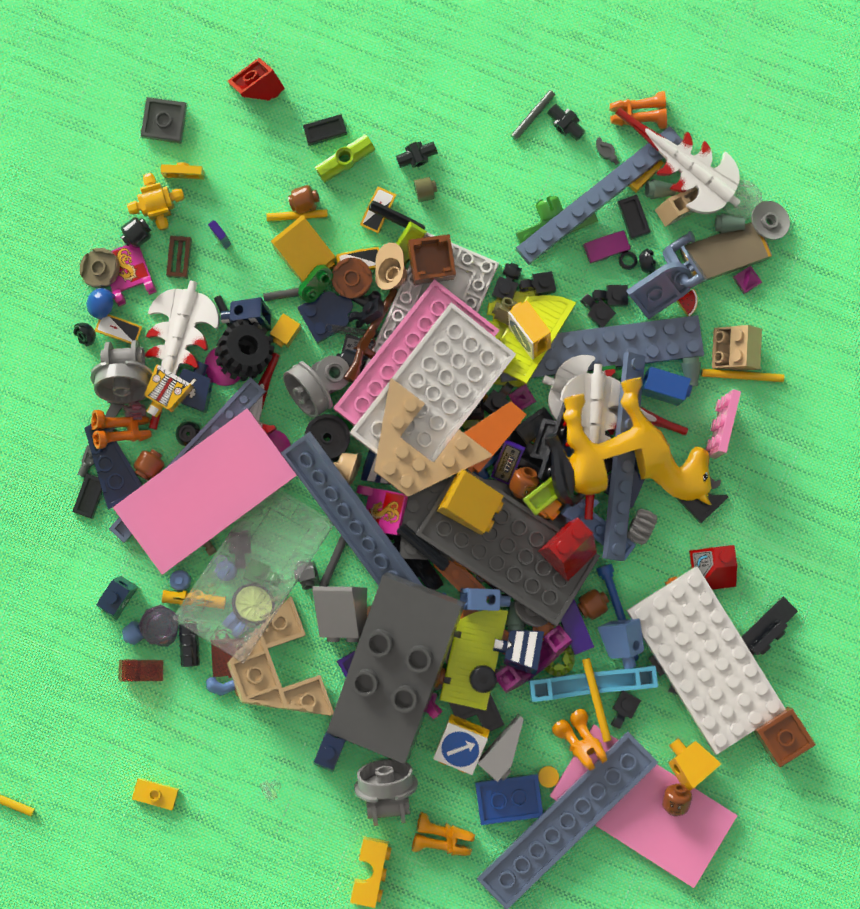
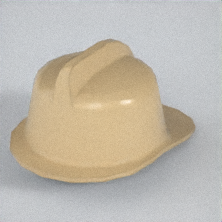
(390, 267)
(349, 465)

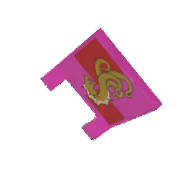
(131, 274)
(385, 507)

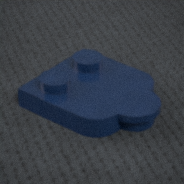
(323, 311)

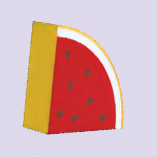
(688, 302)

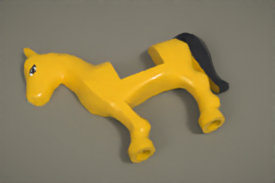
(586, 468)

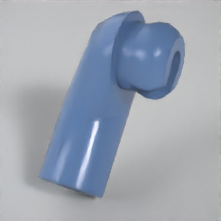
(219, 688)

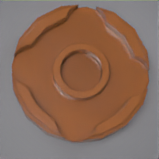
(352, 278)

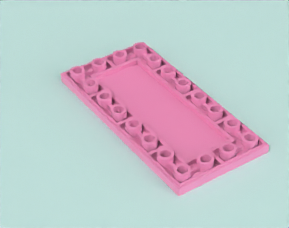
(204, 491)
(675, 843)

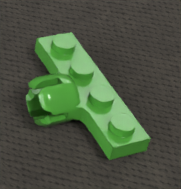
(546, 214)

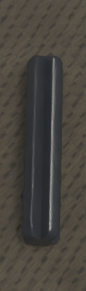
(392, 215)
(423, 547)

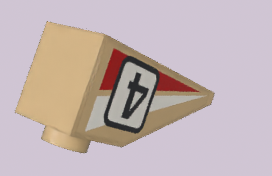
(675, 207)

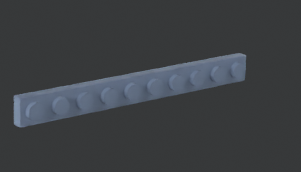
(593, 200)
(244, 398)
(622, 471)

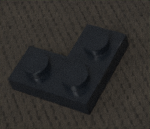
(489, 719)

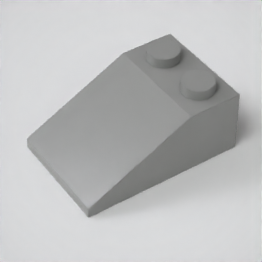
(501, 752)

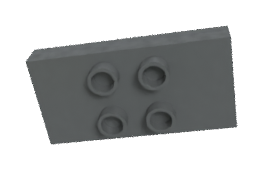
(395, 667)

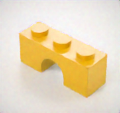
(367, 891)

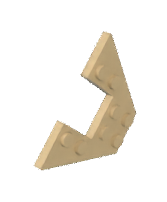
(403, 464)
(258, 680)

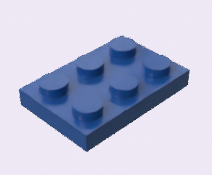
(509, 799)

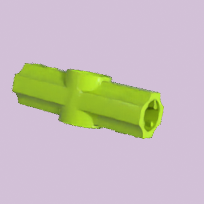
(356, 151)

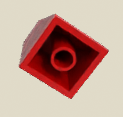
(570, 548)

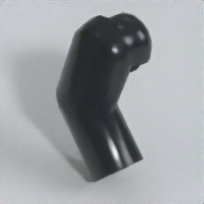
(365, 299)

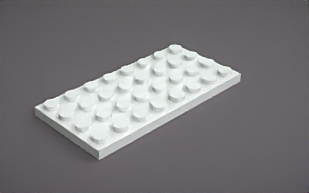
(449, 374)
(706, 660)

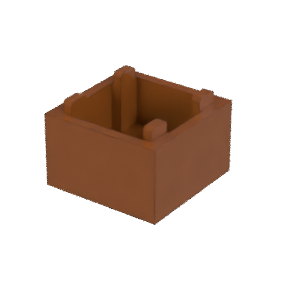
(431, 259)
(784, 737)

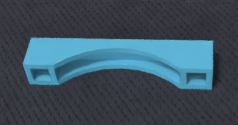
(607, 681)

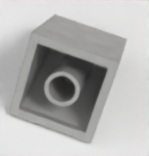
(340, 612)

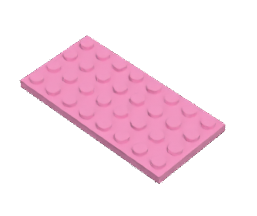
(399, 347)

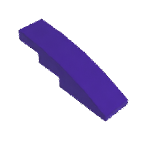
(576, 629)

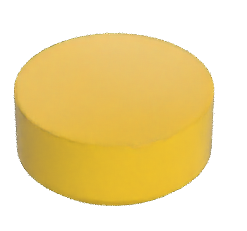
(548, 776)

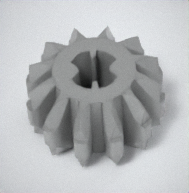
(641, 526)

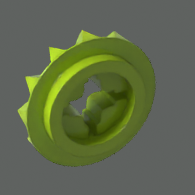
(560, 670)

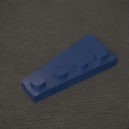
(113, 470)

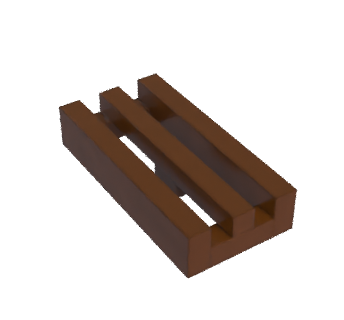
(177, 274)

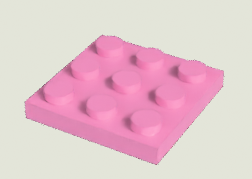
(723, 424)

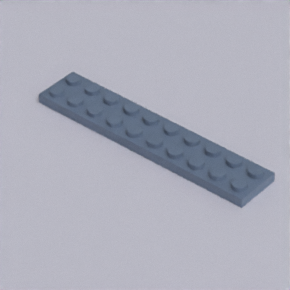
(654, 339)
(346, 510)
(567, 820)

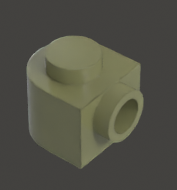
(425, 189)
(501, 310)

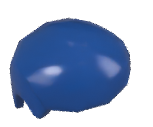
(100, 303)

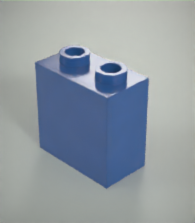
(666, 386)

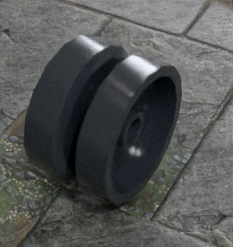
(334, 428)

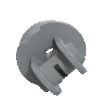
(121, 374)
(313, 385)
(386, 788)

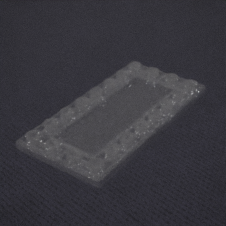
(253, 574)

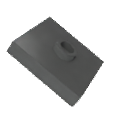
(163, 120)

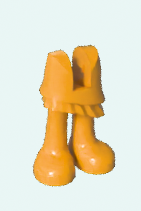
(585, 747)
(451, 833)

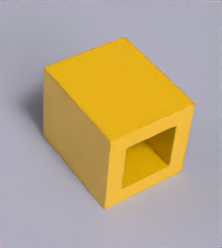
(285, 331)

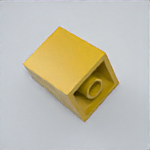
(302, 248)
(471, 502)

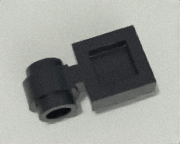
(507, 287)

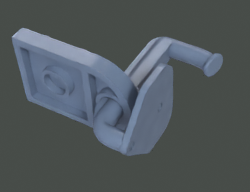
(668, 281)

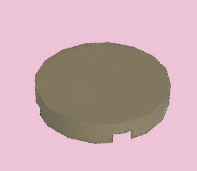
(99, 268)

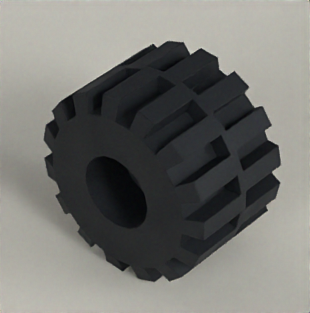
(244, 350)

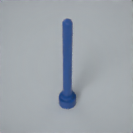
(606, 574)

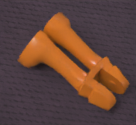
(657, 116)
(101, 438)

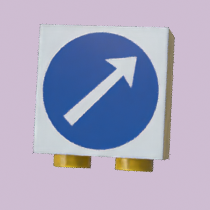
(529, 329)
(461, 744)

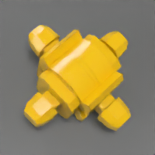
(155, 201)

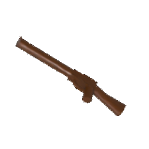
(362, 347)

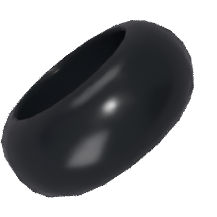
(627, 253)

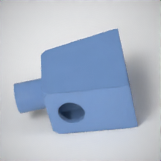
(476, 599)
(623, 640)

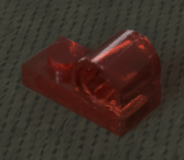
(140, 670)

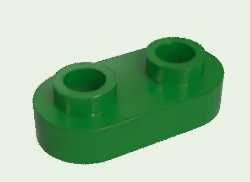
(315, 283)

